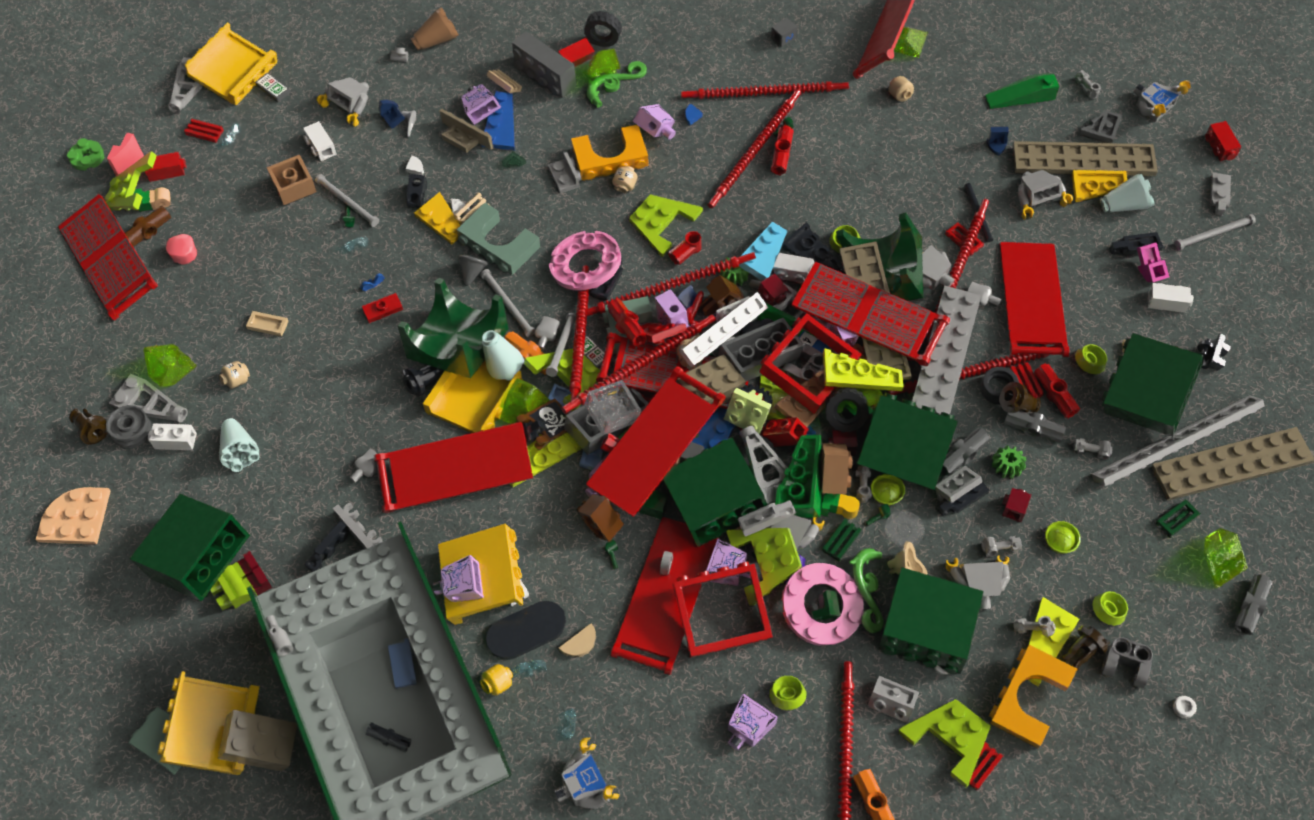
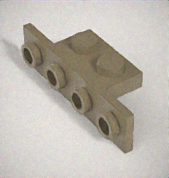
(463, 134)

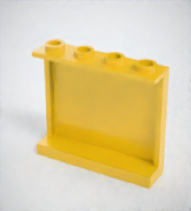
(229, 65)
(469, 402)
(498, 566)
(199, 722)

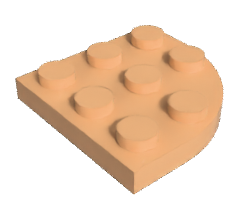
(74, 517)

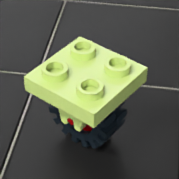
(749, 407)

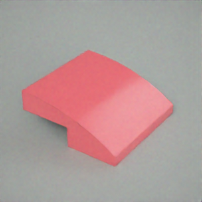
(125, 155)

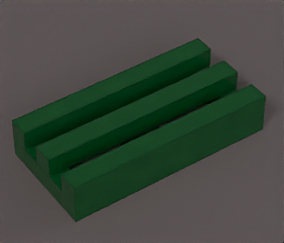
(850, 527)
(1167, 527)

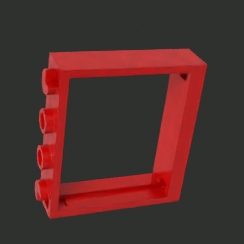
(789, 385)
(703, 577)

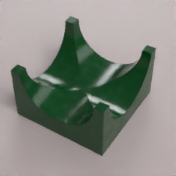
(899, 256)
(453, 333)

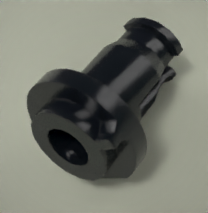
(417, 380)

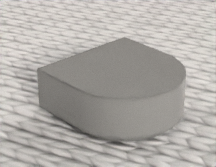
(666, 563)

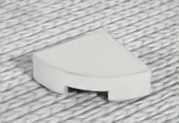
(414, 166)
(457, 205)

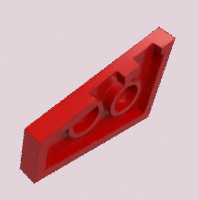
(657, 332)

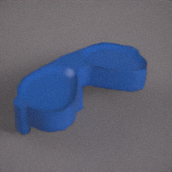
(371, 284)

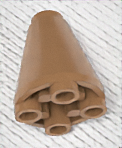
(434, 31)

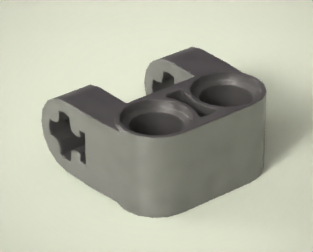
(811, 357)
(1129, 658)

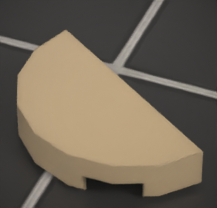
(581, 643)

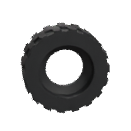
(604, 19)
(857, 420)

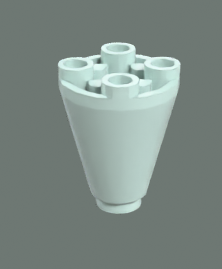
(1129, 196)
(500, 356)
(236, 446)

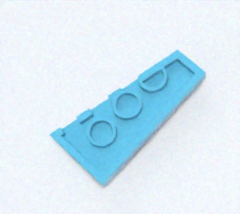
(766, 251)

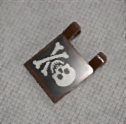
(554, 420)

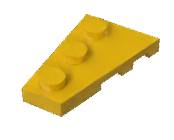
(1092, 183)
(439, 218)

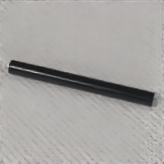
(974, 202)

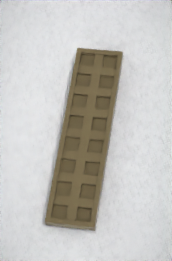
(1068, 156)
(865, 265)
(1232, 463)

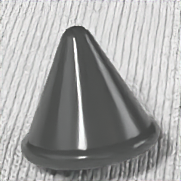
(470, 267)

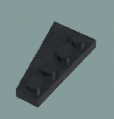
(807, 244)

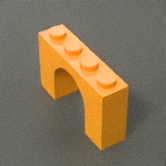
(592, 165)
(1032, 665)

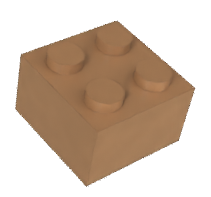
(291, 179)
(834, 468)

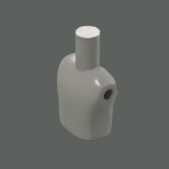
(985, 292)
(546, 330)
(365, 466)
(279, 637)

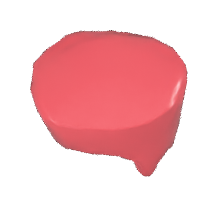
(181, 249)

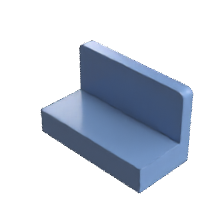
(402, 664)

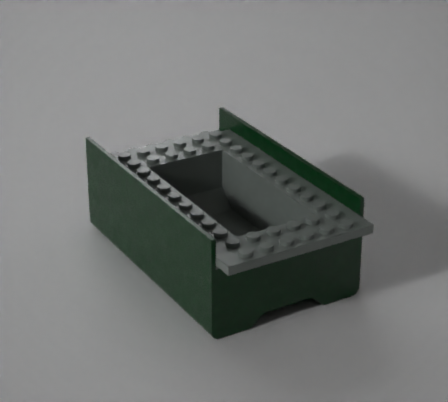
(344, 681)

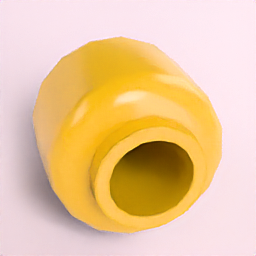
(496, 679)

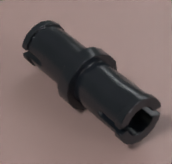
(388, 737)

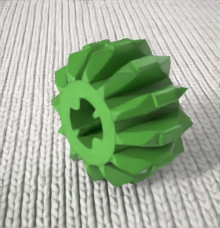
(735, 275)
(1001, 463)

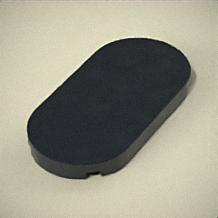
(526, 630)

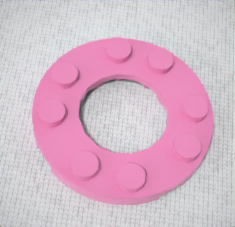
(581, 241)
(803, 624)

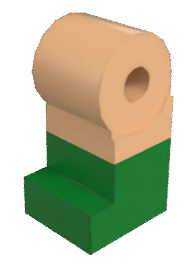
(153, 199)

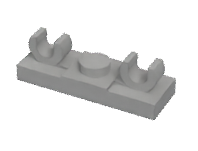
(356, 528)

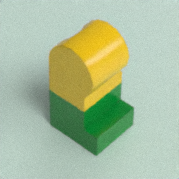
(840, 504)

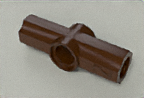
(147, 226)

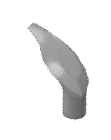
(411, 120)

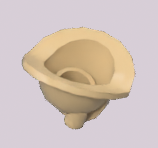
(907, 559)

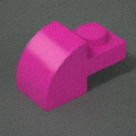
(1151, 265)

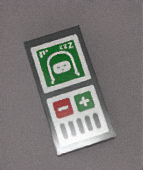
(273, 87)
(593, 351)

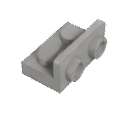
(565, 174)
(957, 484)
(893, 699)

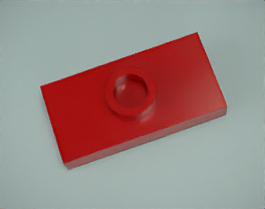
(382, 308)

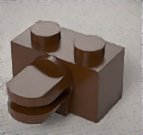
(722, 294)
(600, 517)

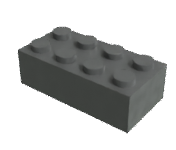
(544, 64)
(750, 348)
(584, 429)

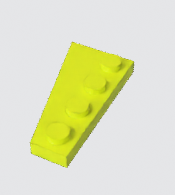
(853, 373)
(550, 454)
(1064, 626)

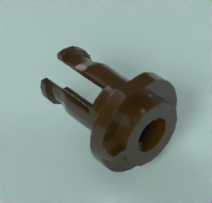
(1015, 398)
(91, 428)
(1091, 641)

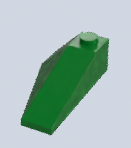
(1025, 91)
(803, 478)

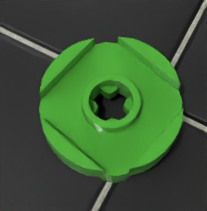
(82, 147)

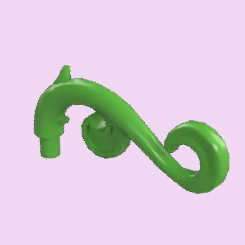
(614, 78)
(866, 588)

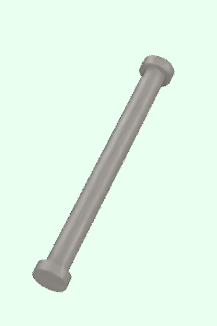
(373, 221)
(1180, 244)
(486, 275)
(552, 369)

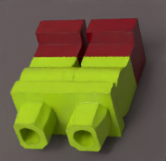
(237, 579)

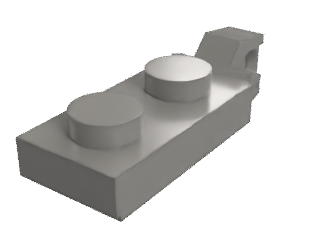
(1220, 192)
(765, 517)

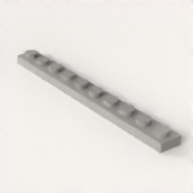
(1181, 438)

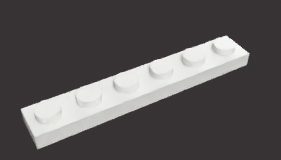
(723, 330)

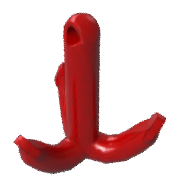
(691, 311)

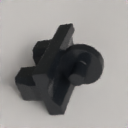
(1211, 350)

